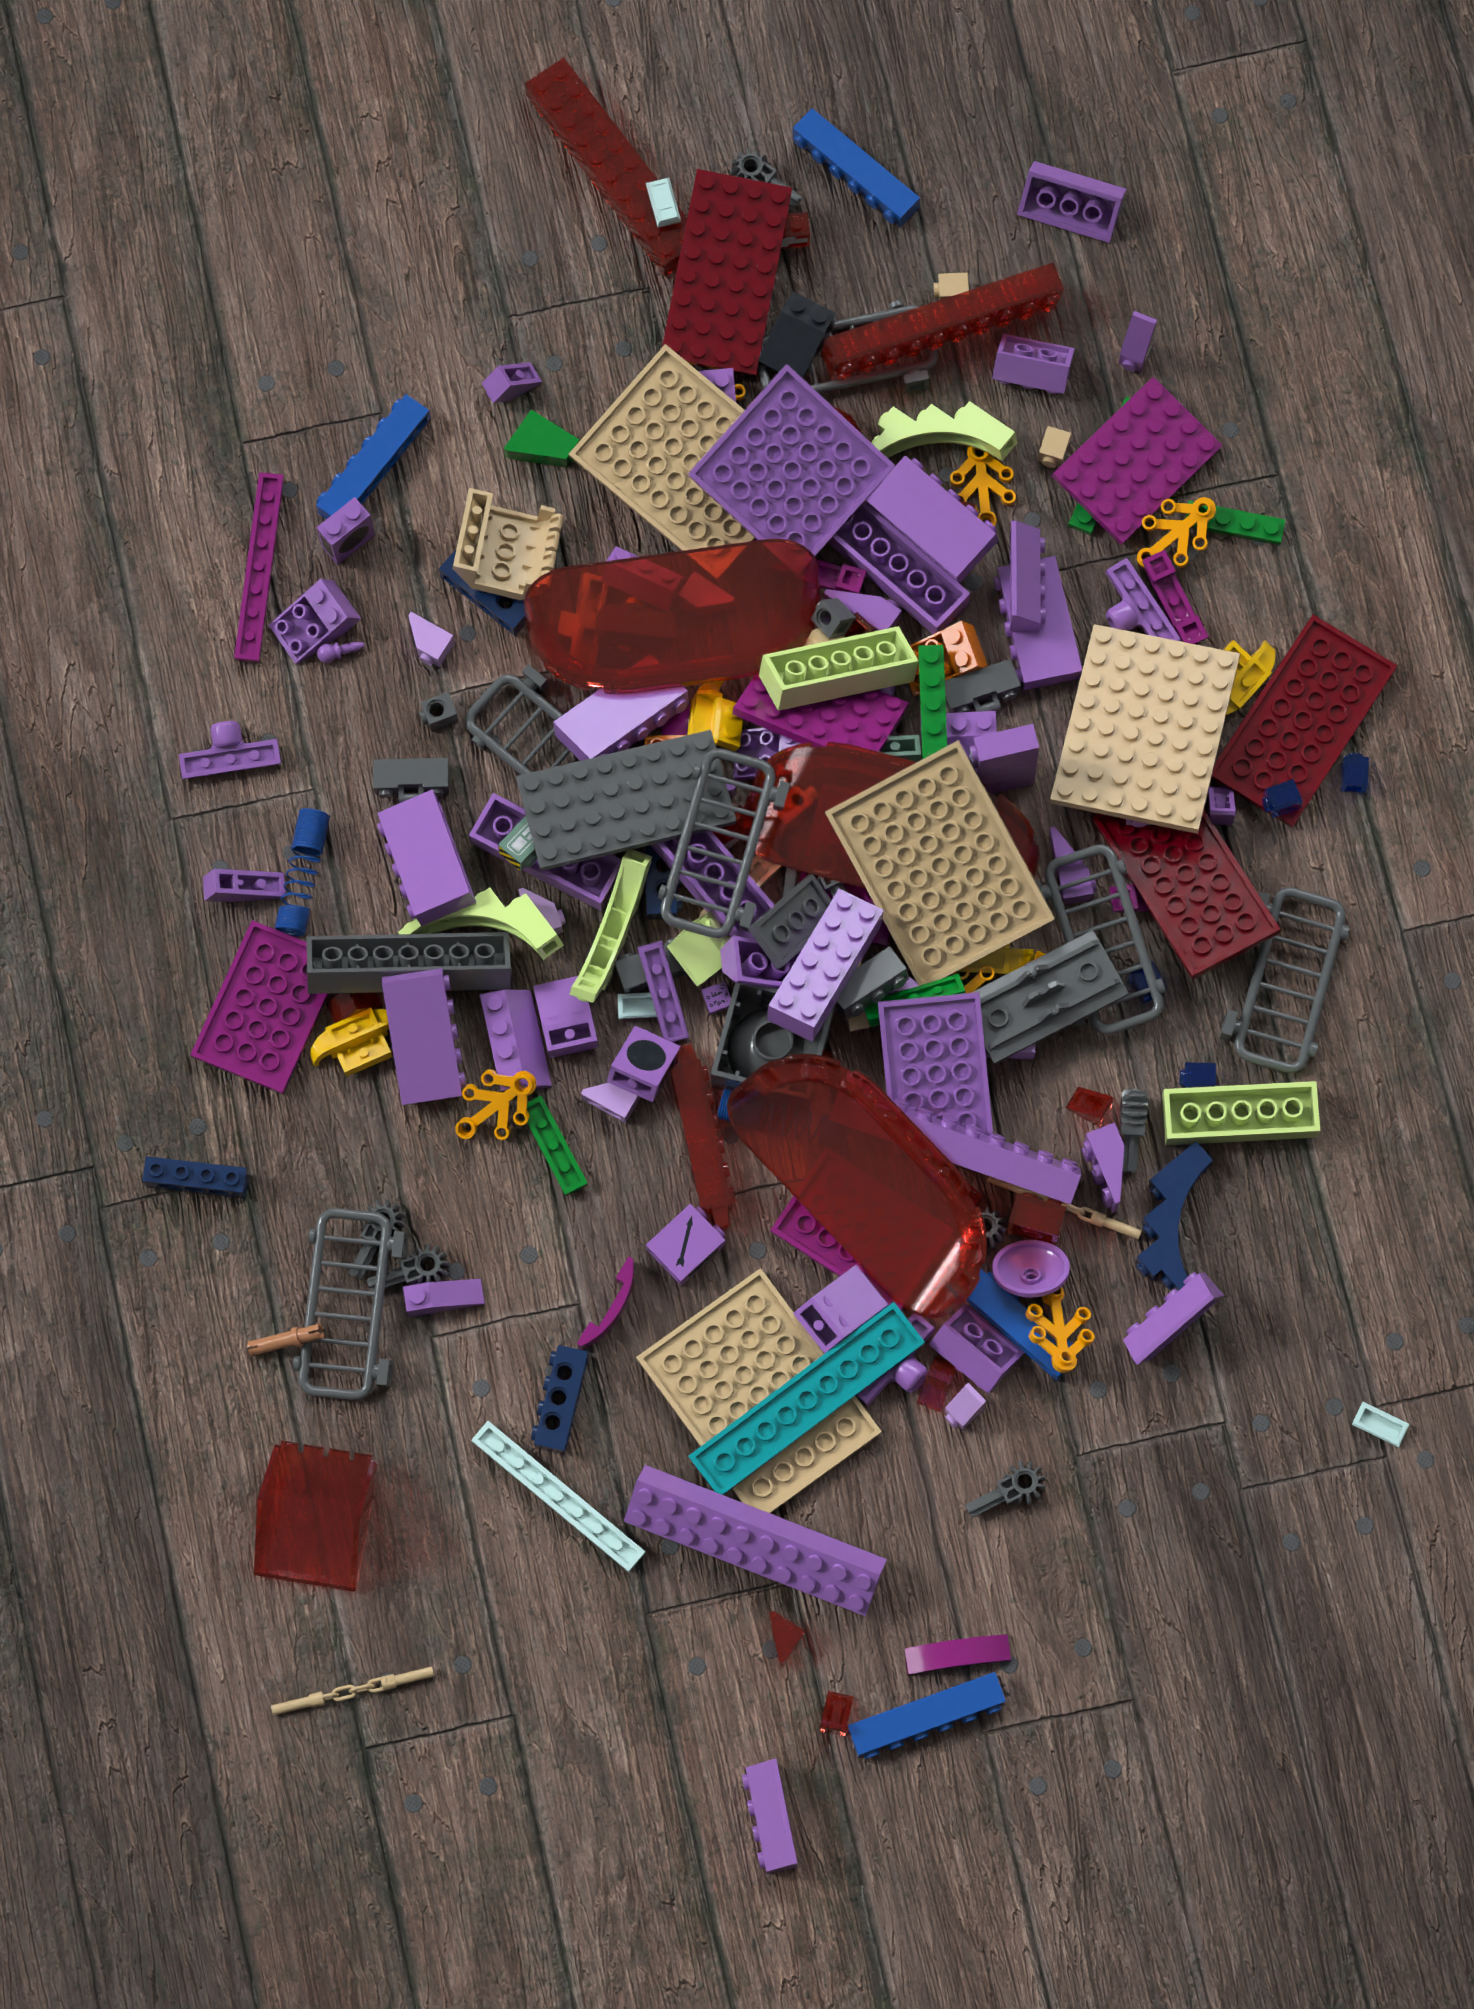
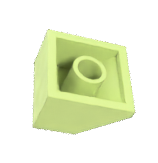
(699, 953)

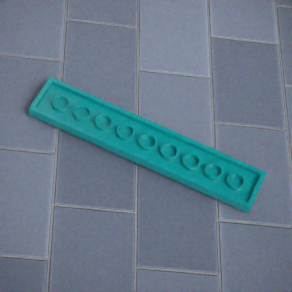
(806, 1399)

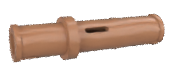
(295, 1337)

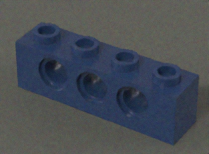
(511, 619)
(653, 885)
(195, 1177)
(557, 1439)

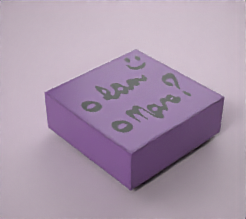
(716, 997)

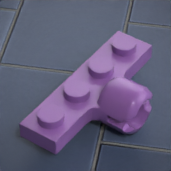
(1137, 604)
(229, 753)
(908, 1374)

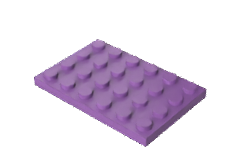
(937, 1056)

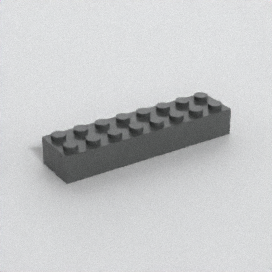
(361, 961)

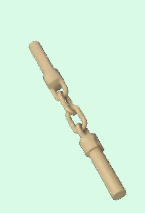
(1097, 1218)
(387, 1682)

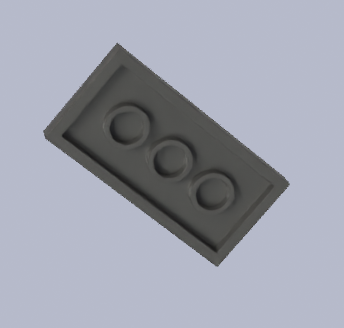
(791, 921)

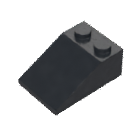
(797, 335)

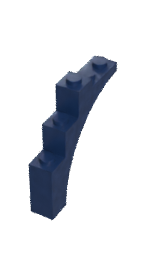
(1162, 1223)

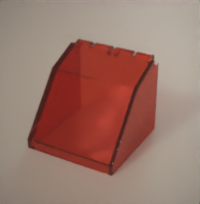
(314, 1515)

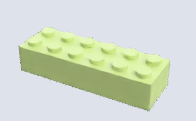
(838, 668)
(1240, 1113)

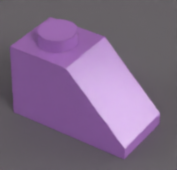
(510, 381)

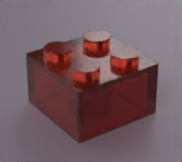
(1036, 1218)

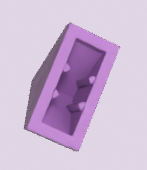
(1221, 805)

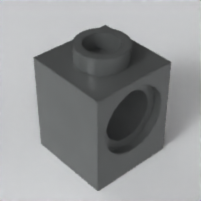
(833, 617)
(439, 702)

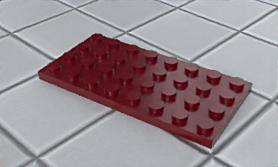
(726, 271)
(1303, 716)
(1191, 890)

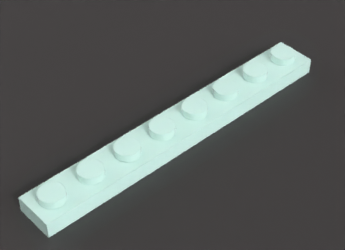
(558, 1496)

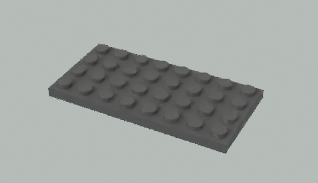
(620, 800)

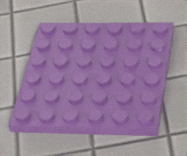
(791, 465)

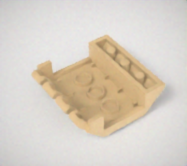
(505, 548)

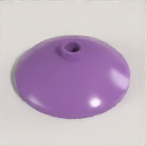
(1031, 1268)

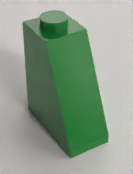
(541, 442)

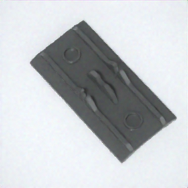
(1047, 996)

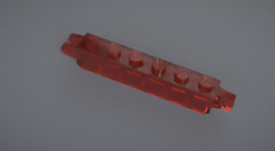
(701, 1136)

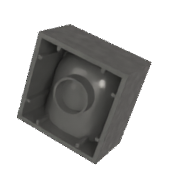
(752, 1040)

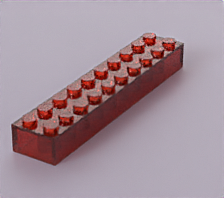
(605, 159)
(942, 322)

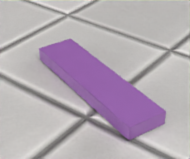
(663, 991)

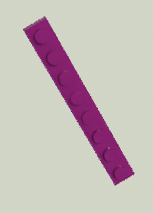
(259, 567)

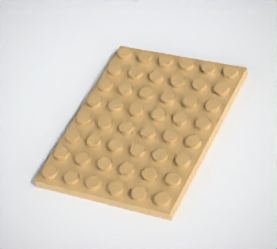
(651, 444)
(1145, 728)
(940, 864)
(733, 1360)

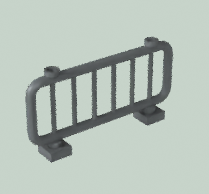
(914, 375)
(532, 681)
(768, 793)
(1117, 869)
(1240, 1028)
(398, 1246)

